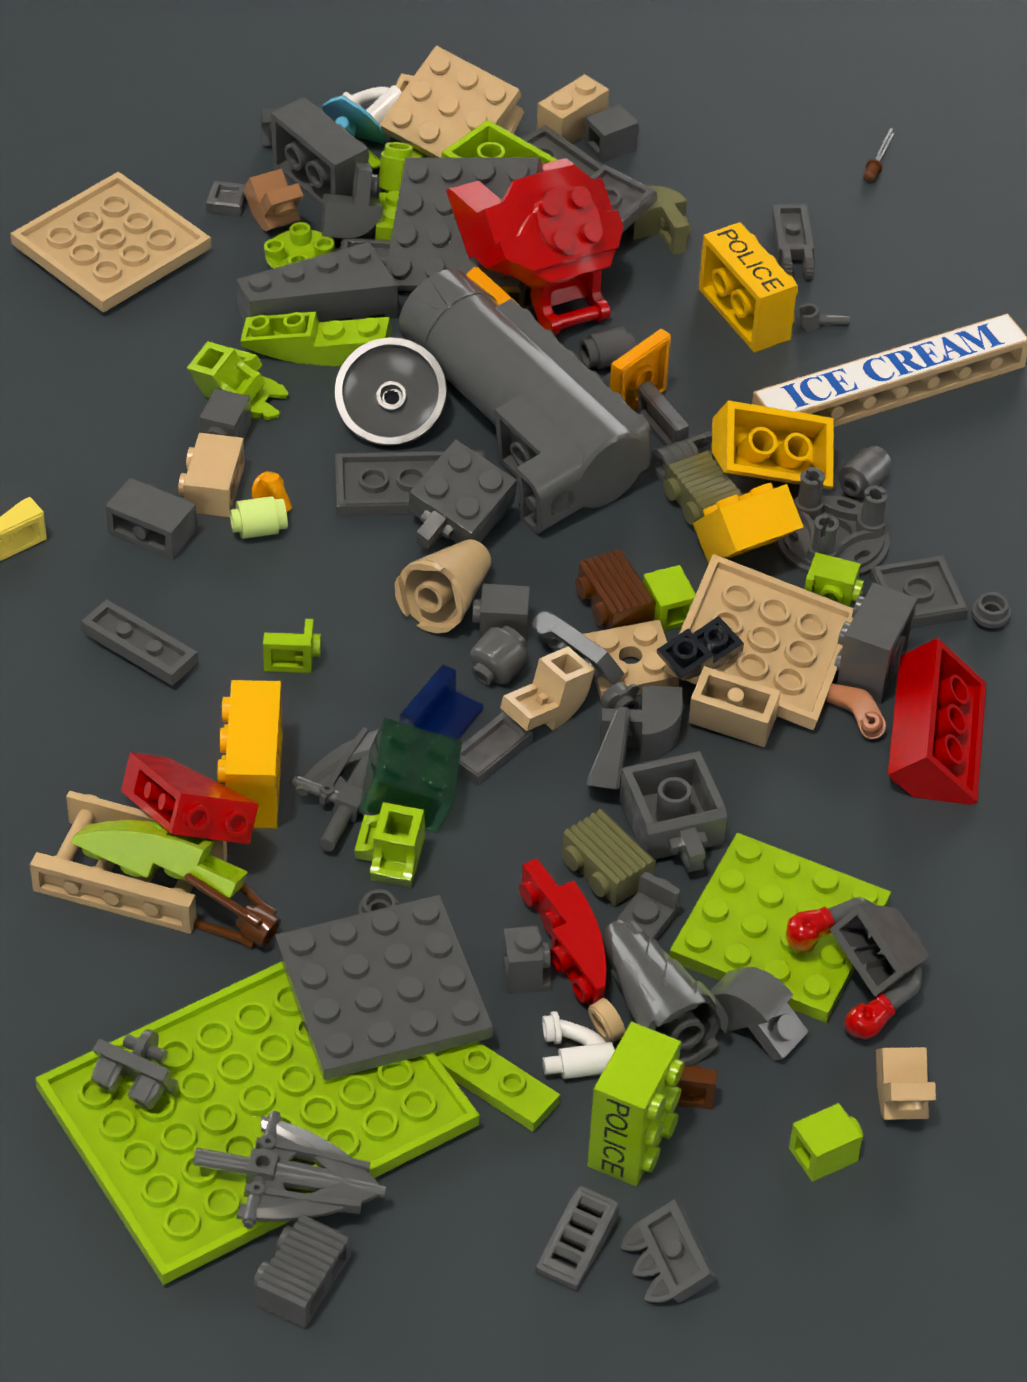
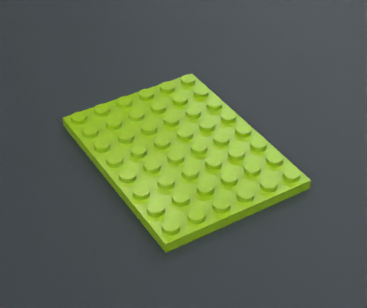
(233, 1062)

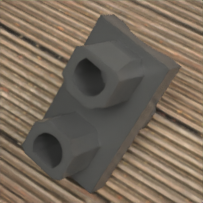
(150, 1077)

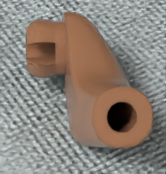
(862, 706)

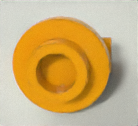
(268, 485)

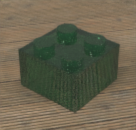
(412, 771)

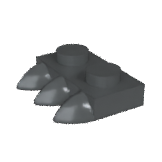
(671, 1252)

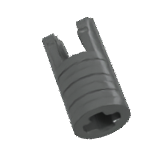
(677, 451)

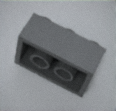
(314, 150)

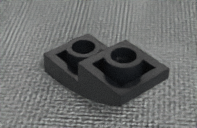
(706, 647)

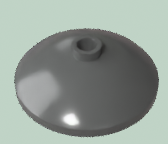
(388, 369)

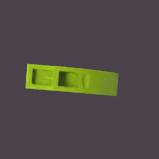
(307, 341)
(146, 846)

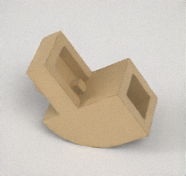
(555, 694)
(903, 1083)

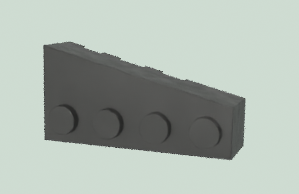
(333, 285)

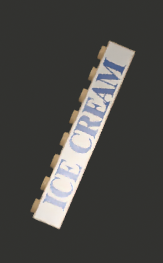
(904, 373)

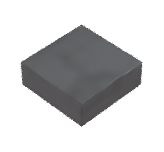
(226, 198)

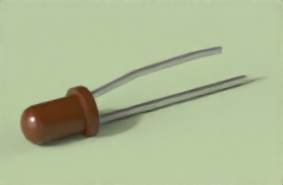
(874, 166)

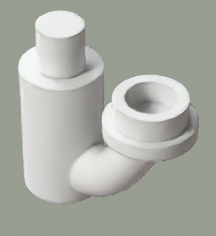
(383, 97)
(577, 1060)

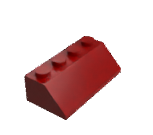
(937, 725)

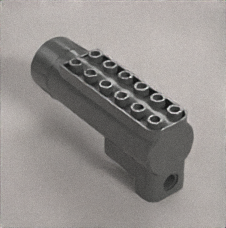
(553, 417)

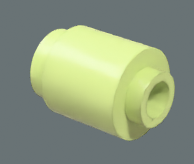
(259, 517)

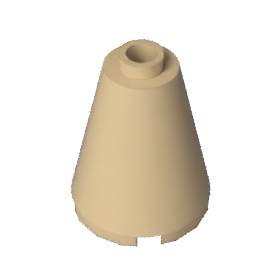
(442, 585)

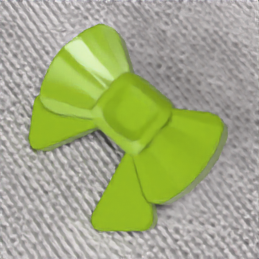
(260, 407)

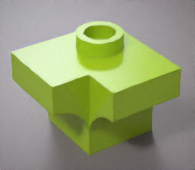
(226, 370)
(392, 843)

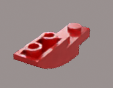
(575, 934)

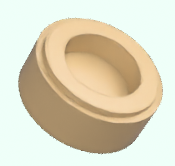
(606, 1020)

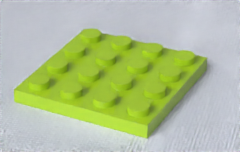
(746, 916)

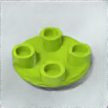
(296, 245)

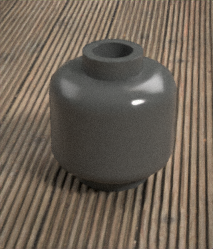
(498, 655)

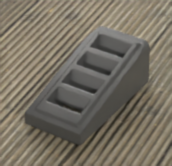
(611, 756)
(590, 1212)

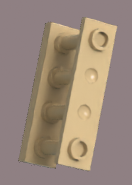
(107, 890)

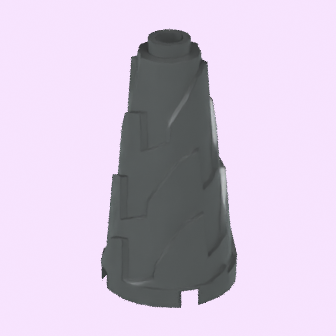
(663, 992)

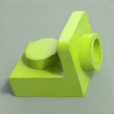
(291, 651)

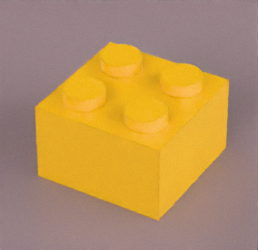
(747, 521)

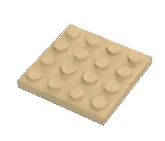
(110, 241)
(785, 634)

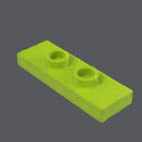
(500, 1083)

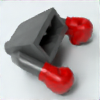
(878, 946)

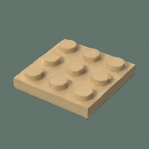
(447, 103)

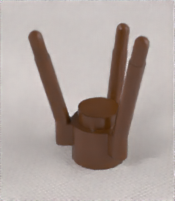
(256, 924)

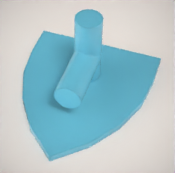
(354, 119)

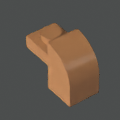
(272, 200)

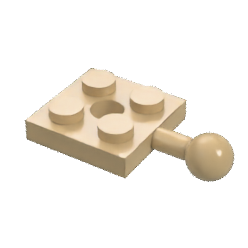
(639, 642)

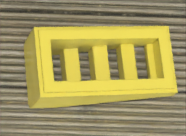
(21, 528)

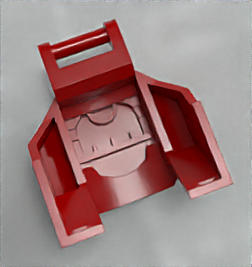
(546, 232)

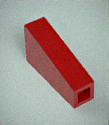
(187, 800)

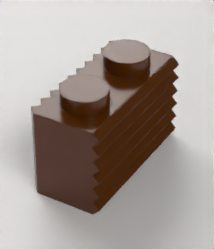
(614, 591)

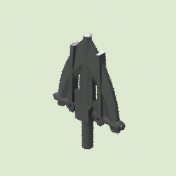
(326, 783)
(338, 1183)

